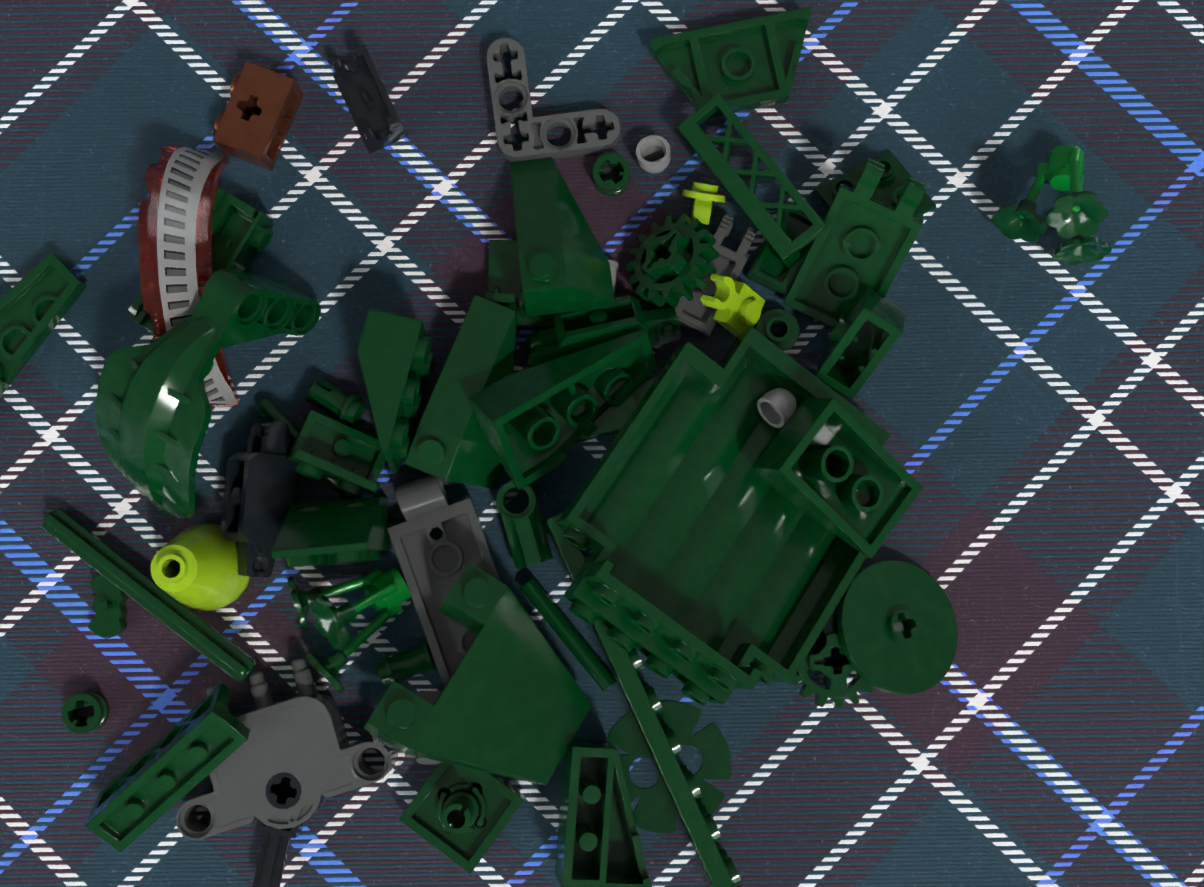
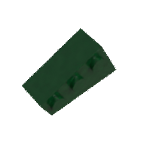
(596, 821)

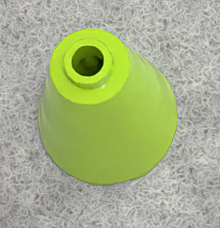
(200, 568)

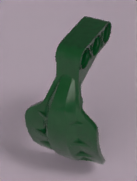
(155, 396)

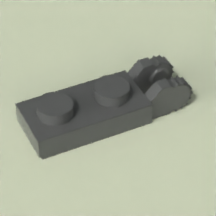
(730, 264)

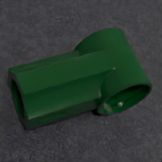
(524, 529)

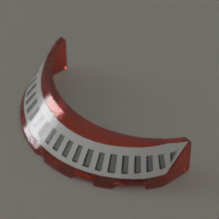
(178, 247)

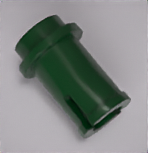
(337, 402)
(405, 664)

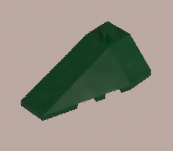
(549, 406)

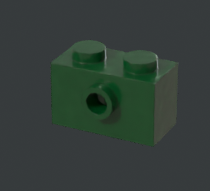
(860, 343)

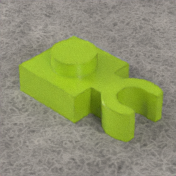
(735, 303)

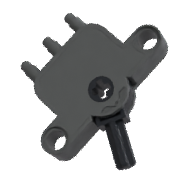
(287, 739)

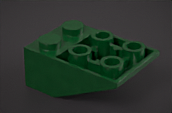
(394, 363)
(334, 532)

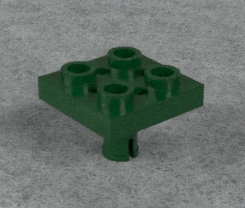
(434, 816)

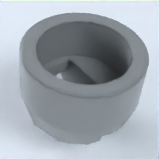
(650, 149)
(777, 407)

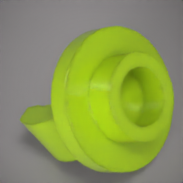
(703, 197)

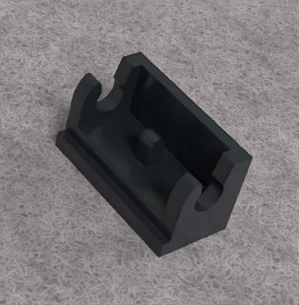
(368, 101)

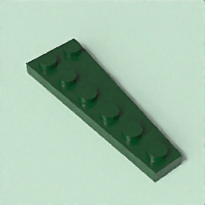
(33, 311)

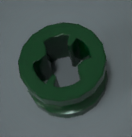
(614, 162)
(76, 724)

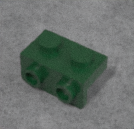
(337, 453)

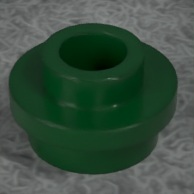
(782, 317)

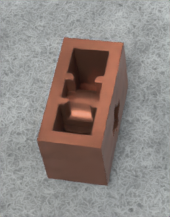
(263, 135)

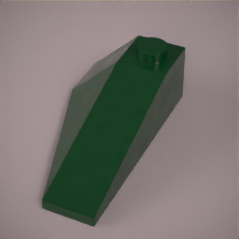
(556, 248)
(448, 434)

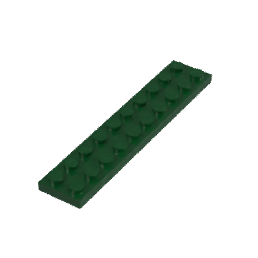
(658, 738)

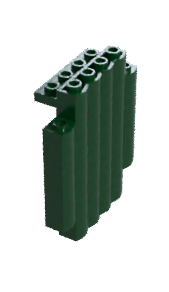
(693, 544)

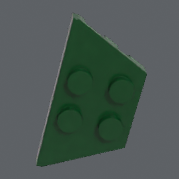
(741, 60)

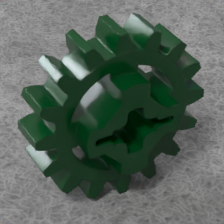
(672, 261)
(834, 678)

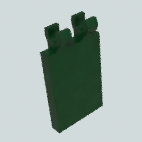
(858, 249)

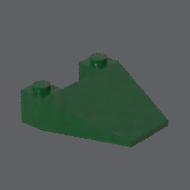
(507, 701)

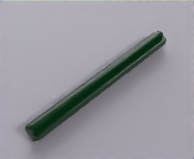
(149, 595)

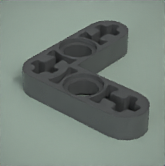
(537, 128)

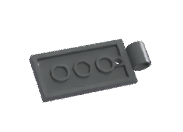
(435, 565)

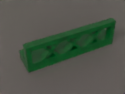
(738, 190)
(167, 771)

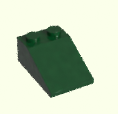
(838, 474)

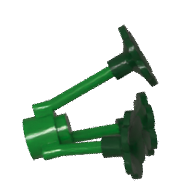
(1073, 215)
(385, 591)

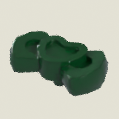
(109, 608)

